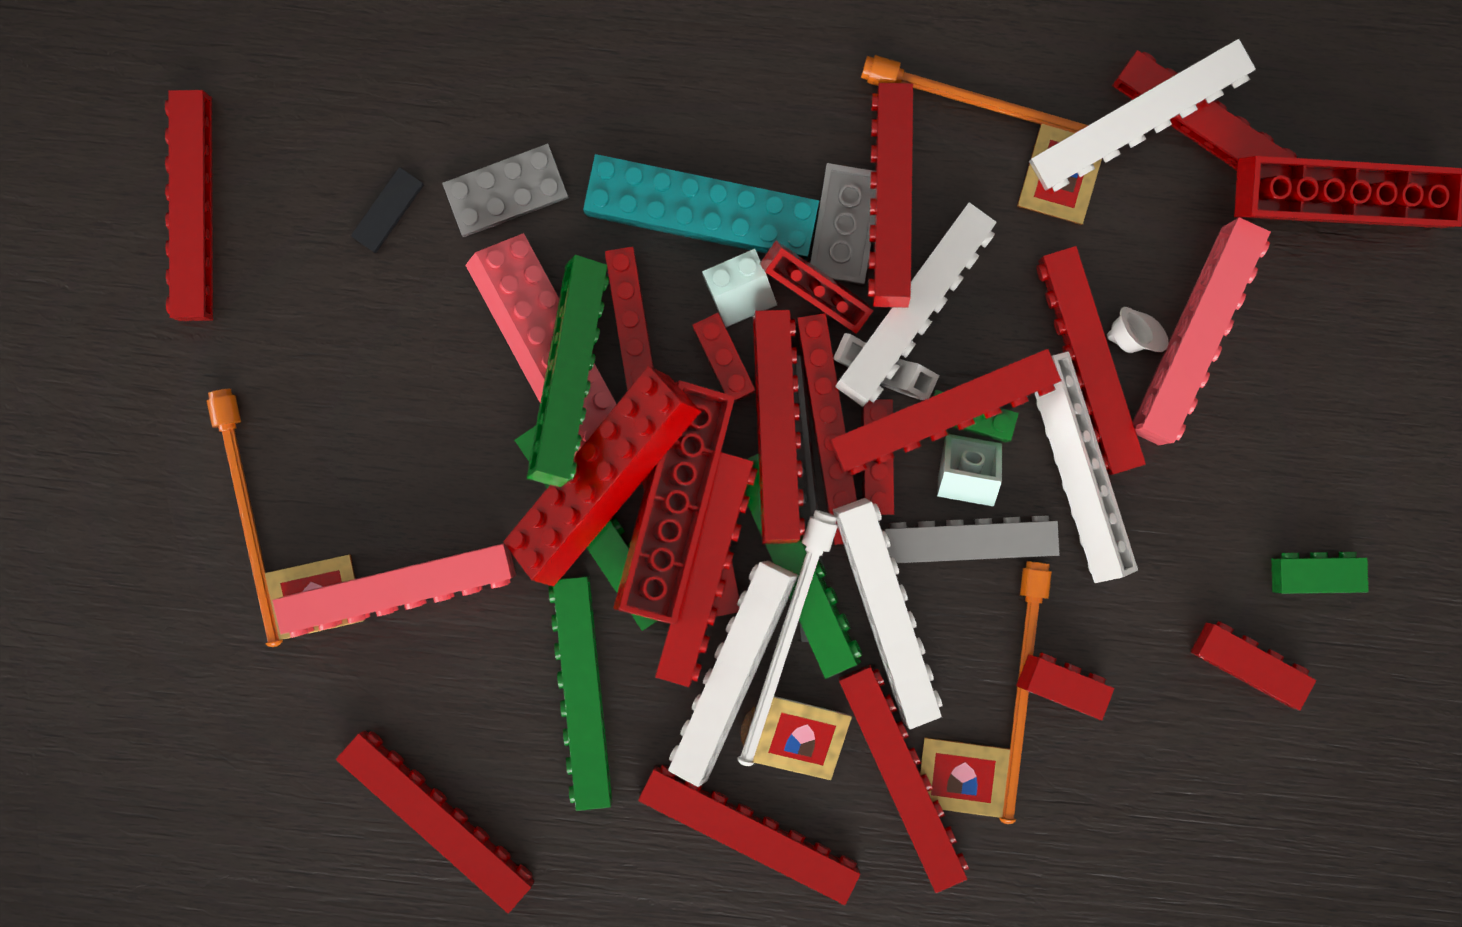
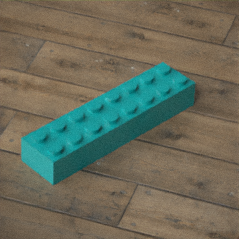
(698, 206)

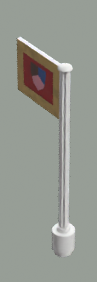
(788, 731)

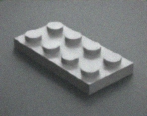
(505, 190)
(843, 224)

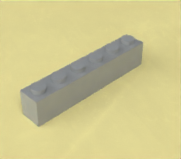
(973, 542)

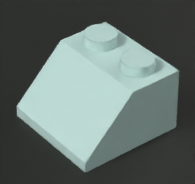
(739, 288)
(970, 470)

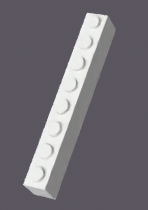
(1143, 114)
(927, 294)
(1085, 476)
(887, 612)
(732, 672)

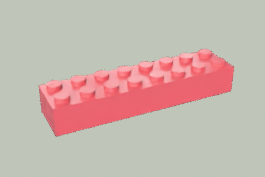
(526, 314)
(1200, 331)
(390, 589)

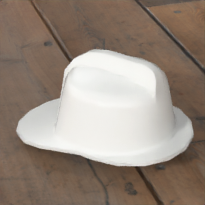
(1137, 331)

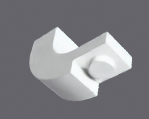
(909, 379)

